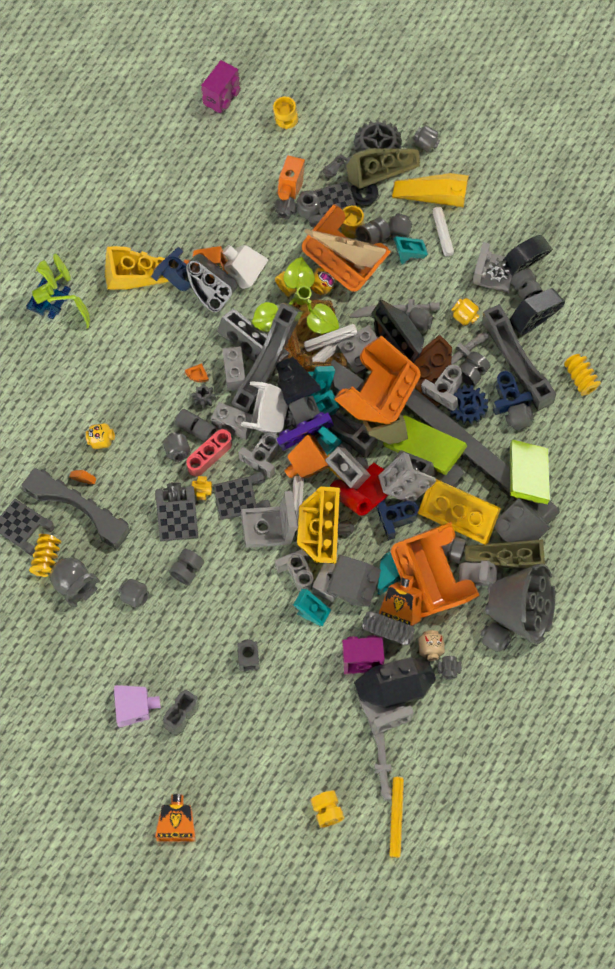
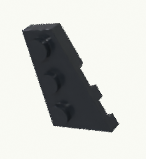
(295, 380)

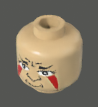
(431, 645)

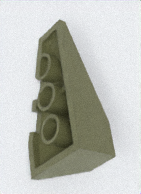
(379, 164)
(388, 433)
(508, 555)

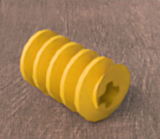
(581, 374)
(44, 555)

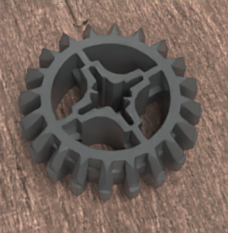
(386, 133)
(388, 628)

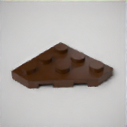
(432, 362)

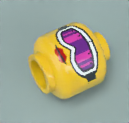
(323, 282)

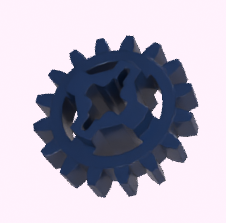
(471, 411)

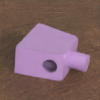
(133, 704)

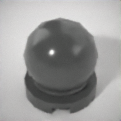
(72, 579)

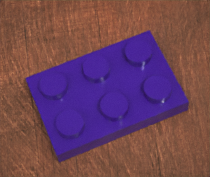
(290, 438)

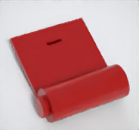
(366, 496)

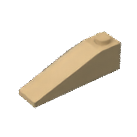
(354, 251)

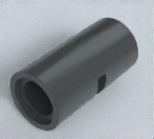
(195, 425)

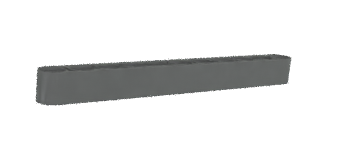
(477, 454)

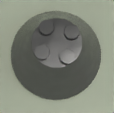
(524, 602)

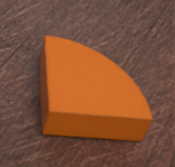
(197, 373)
(82, 476)

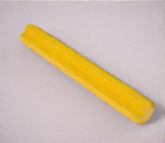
(396, 817)

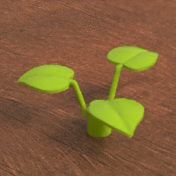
(298, 276)
(46, 291)

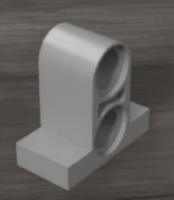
(444, 382)
(263, 450)
(296, 573)
(480, 573)

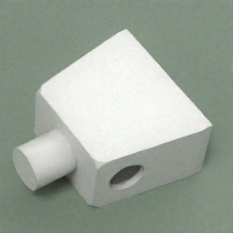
(244, 264)

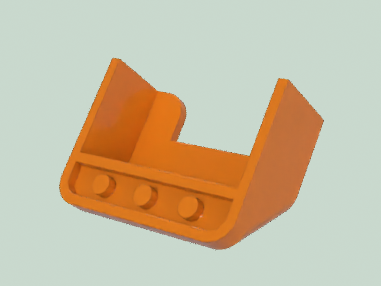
(335, 265)
(386, 387)
(426, 562)

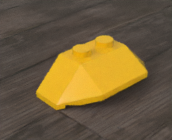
(319, 525)

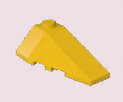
(437, 189)
(129, 268)

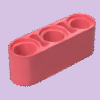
(213, 445)

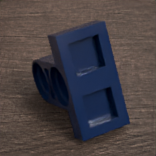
(176, 274)
(509, 390)
(399, 512)

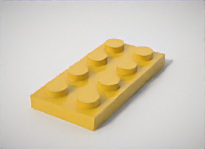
(465, 512)

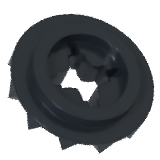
(371, 196)

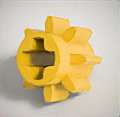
(202, 487)

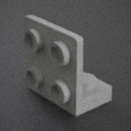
(481, 276)
(353, 346)
(403, 481)
(386, 718)

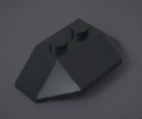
(397, 330)
(396, 682)

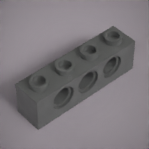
(243, 333)

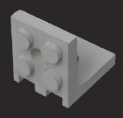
(279, 521)

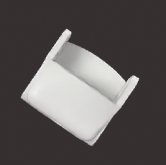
(269, 409)

